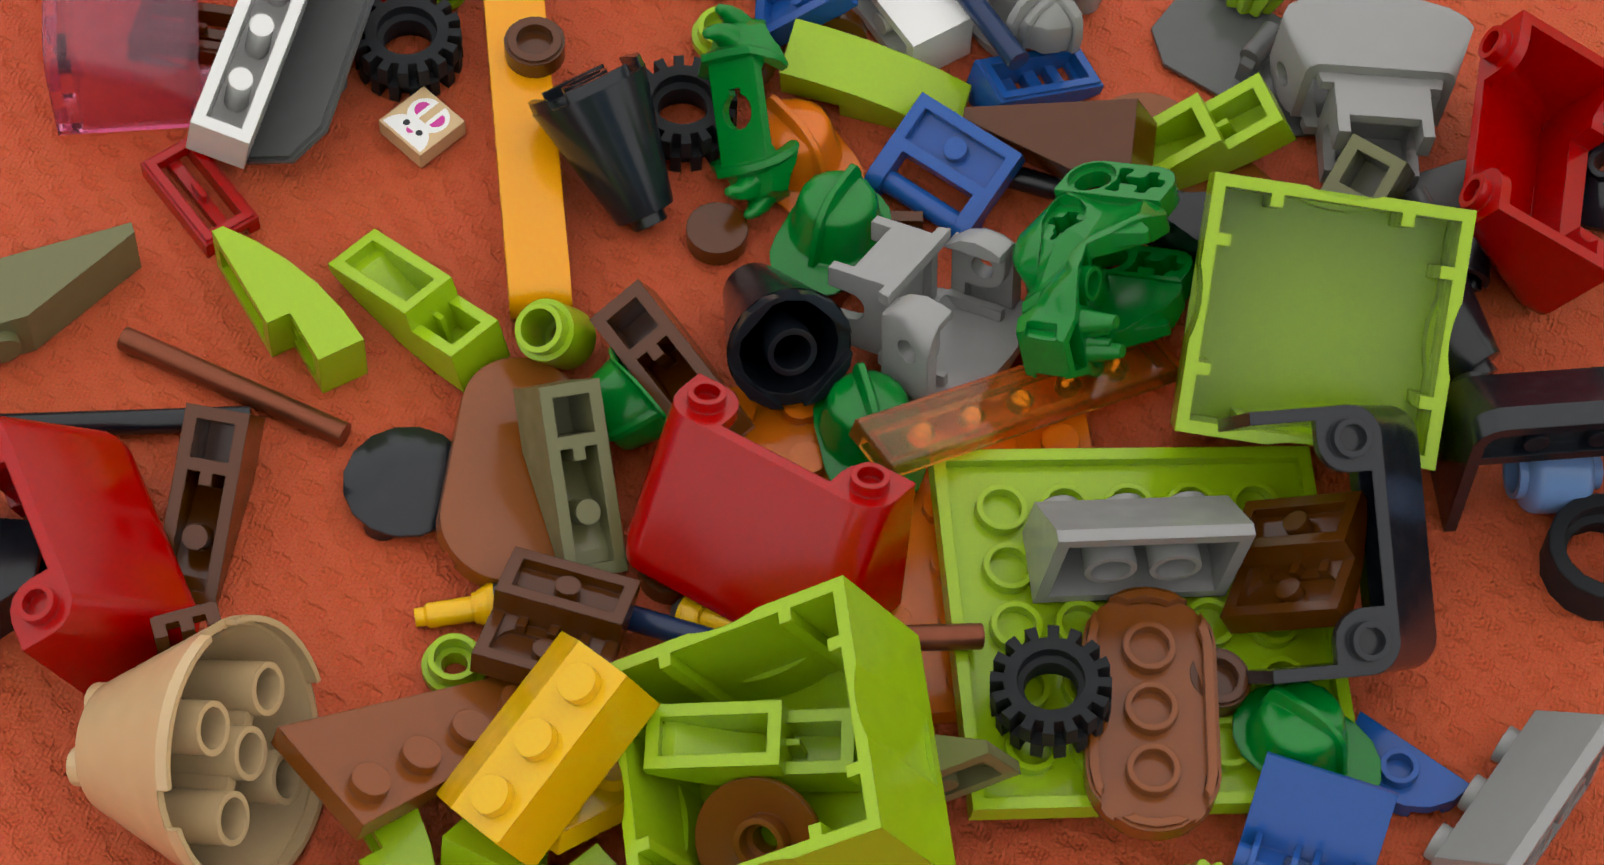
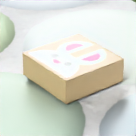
(422, 126)

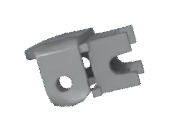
(1383, 67)
(929, 333)

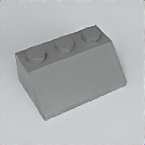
(1131, 541)
(1528, 793)

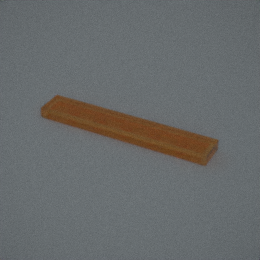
(1003, 408)

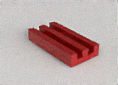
(244, 218)

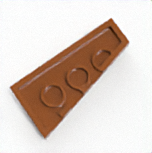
(391, 754)

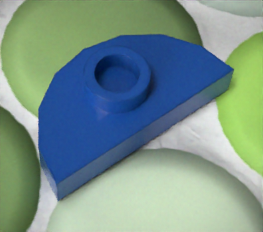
(1420, 780)

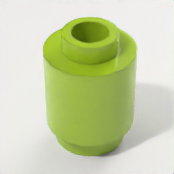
(555, 334)

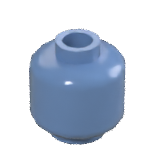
(1551, 484)

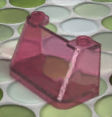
(122, 64)

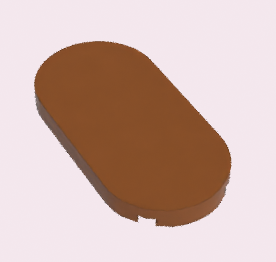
(486, 486)
(1161, 749)

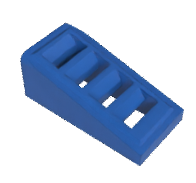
(995, 83)

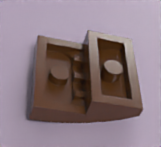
(1301, 563)
(547, 596)

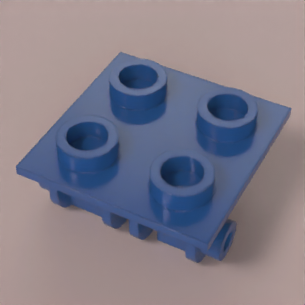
(1313, 817)

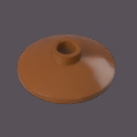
(734, 815)

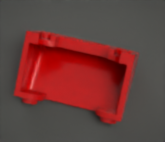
(1528, 160)
(753, 527)
(100, 549)

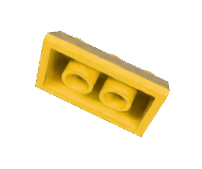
(547, 749)

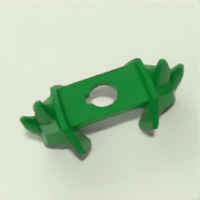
(746, 154)

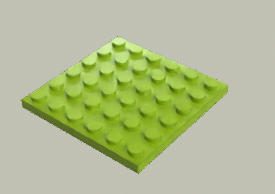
(984, 575)

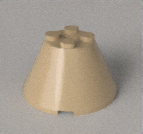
(188, 750)

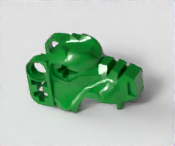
(1076, 307)

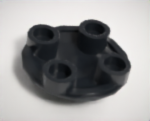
(397, 482)

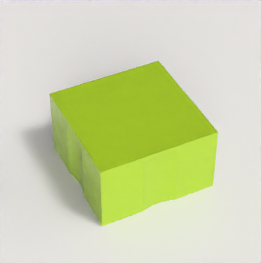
(1319, 306)
(813, 653)

